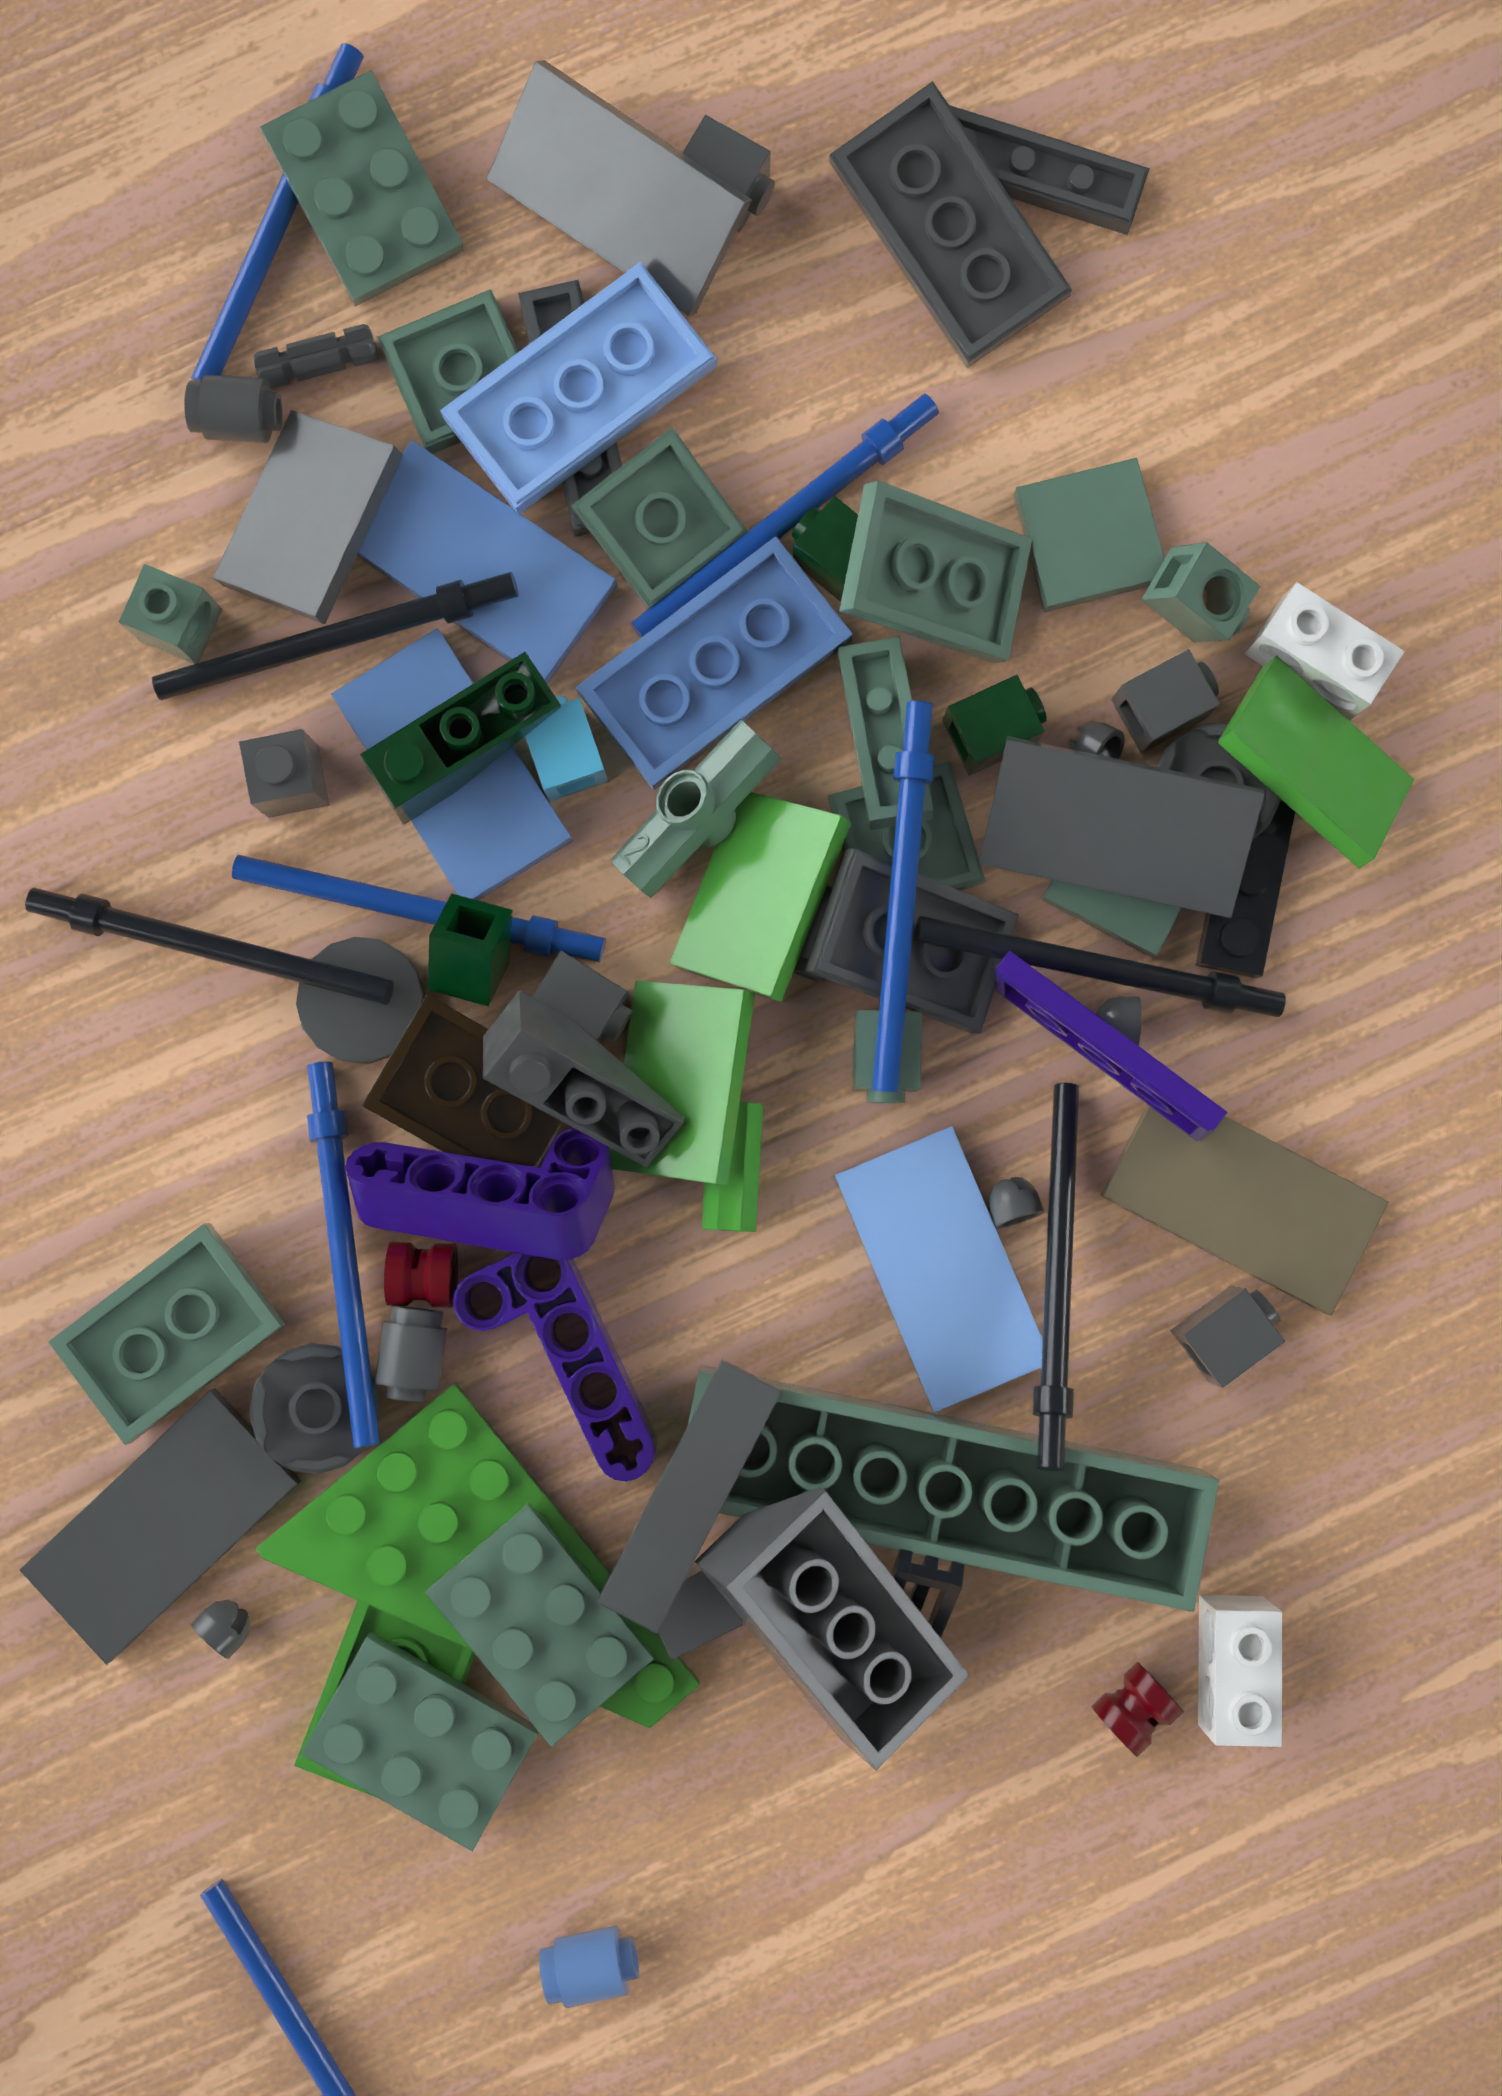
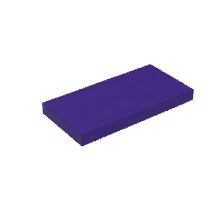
(1107, 1048)

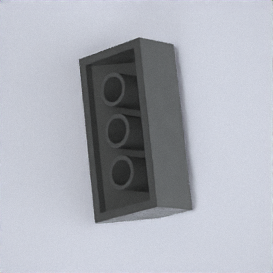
(834, 1621)

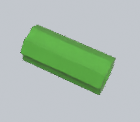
(736, 1205)

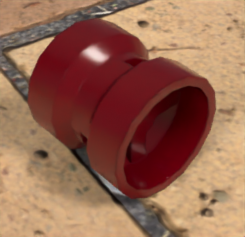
(420, 1274)
(1137, 1709)

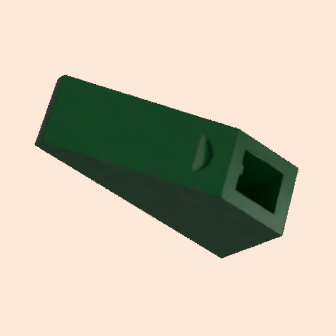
(459, 737)

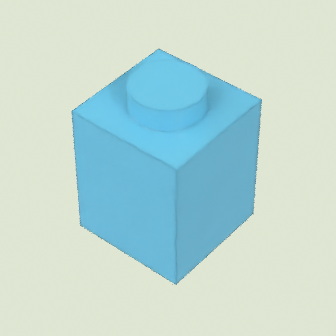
(566, 752)

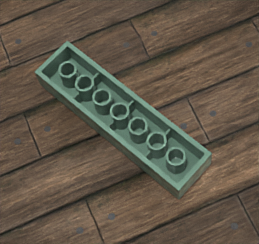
(977, 1494)

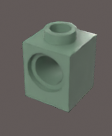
(1179, 589)
(170, 614)
(864, 1056)

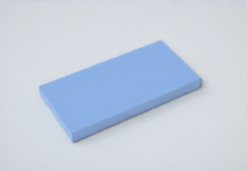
(579, 388)
(942, 1269)

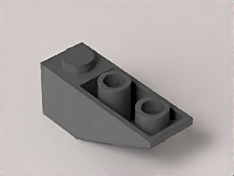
(575, 1079)

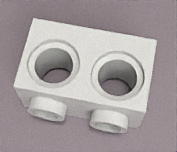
(1326, 650)
(1240, 1670)

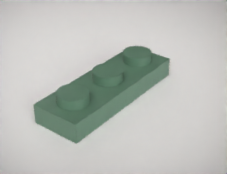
(876, 705)

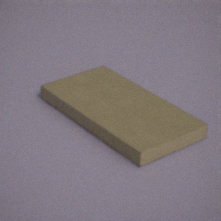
(1248, 1205)

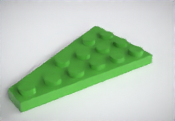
(426, 1506)

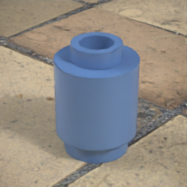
(588, 1967)

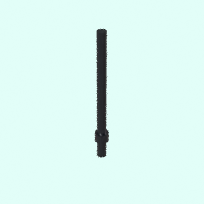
(452, 602)
(96, 916)
(1216, 991)
(1053, 1398)

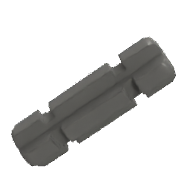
(316, 356)

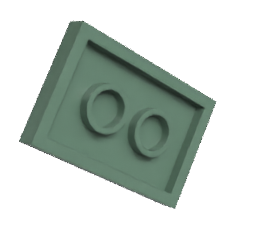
(362, 188)
(935, 573)
(167, 1333)
(539, 1624)
(420, 1741)

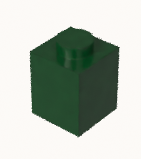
(825, 544)
(986, 719)
(469, 949)

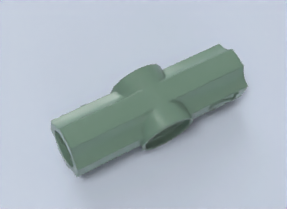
(695, 809)

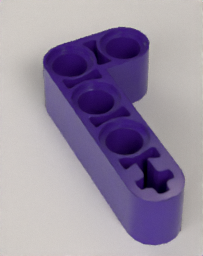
(488, 1201)
(569, 1363)

